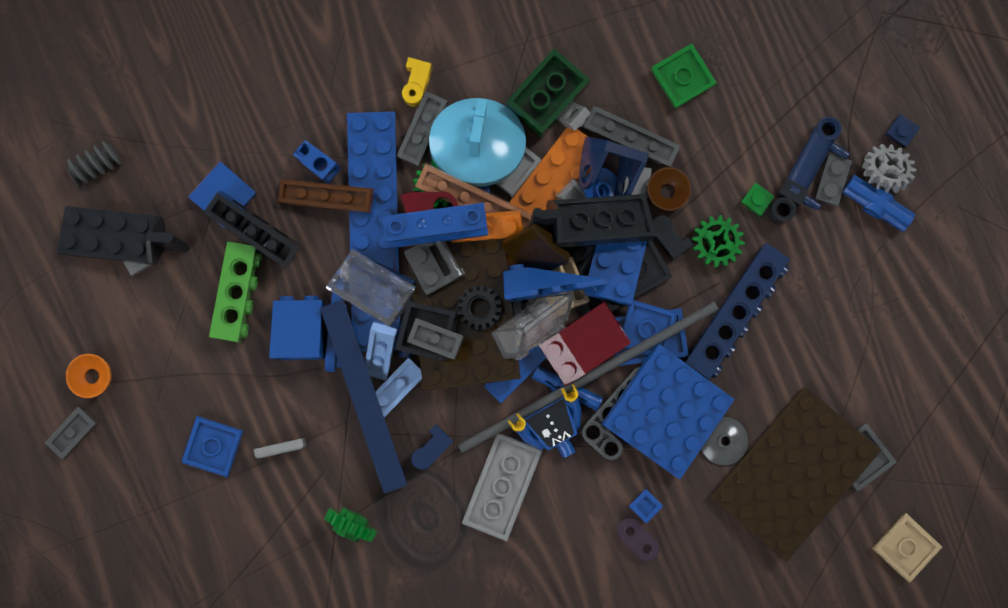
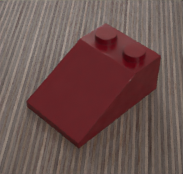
(584, 343)

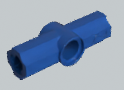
(878, 203)

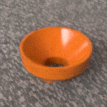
(77, 373)

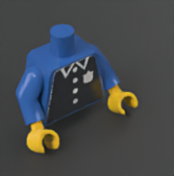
(552, 424)

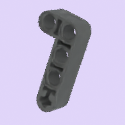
(597, 419)

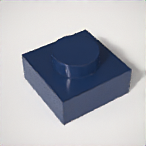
(902, 131)

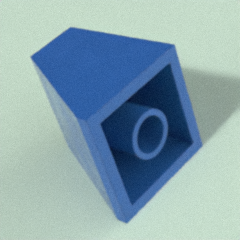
(297, 329)

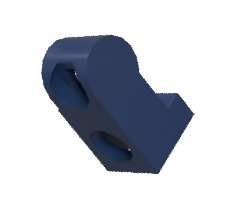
(426, 456)

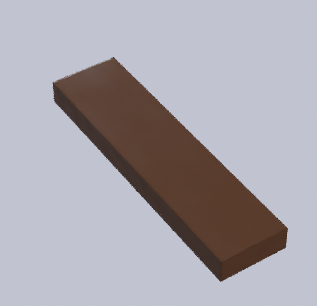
(326, 196)

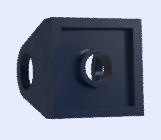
(630, 163)

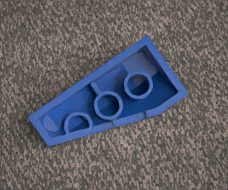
(530, 283)

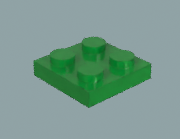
(683, 76)

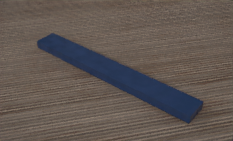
(363, 396)

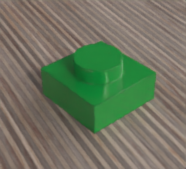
(757, 199)

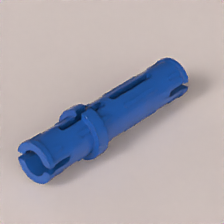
(554, 382)

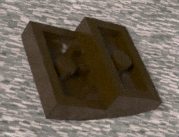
(535, 249)

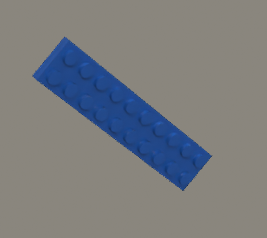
(374, 166)

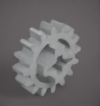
(889, 168)

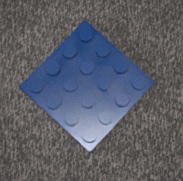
(668, 411)

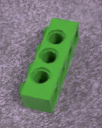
(235, 255)

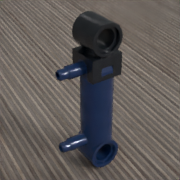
(795, 187)

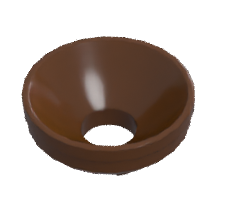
(674, 178)

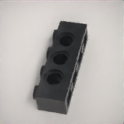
(252, 228)

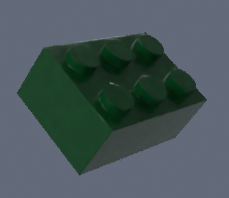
(547, 93)

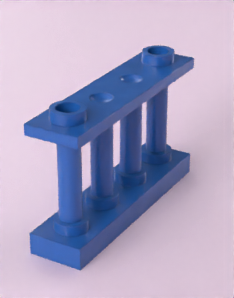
(435, 225)

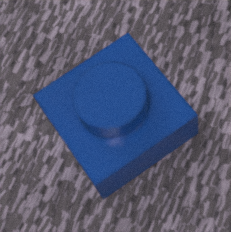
(645, 505)

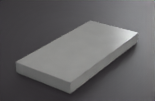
(502, 486)

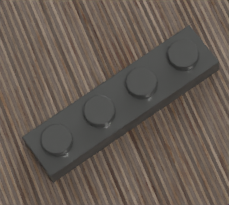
(630, 135)

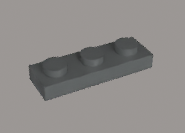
(417, 136)

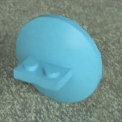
(477, 141)

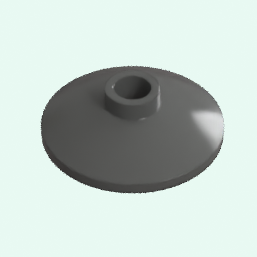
(734, 450)

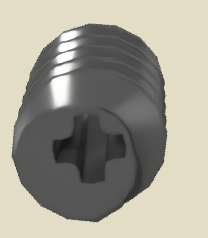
(93, 163)

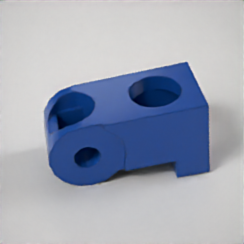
(317, 162)

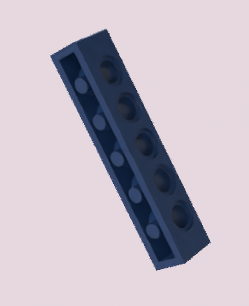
(777, 266)

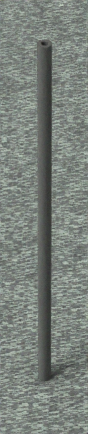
(590, 376)

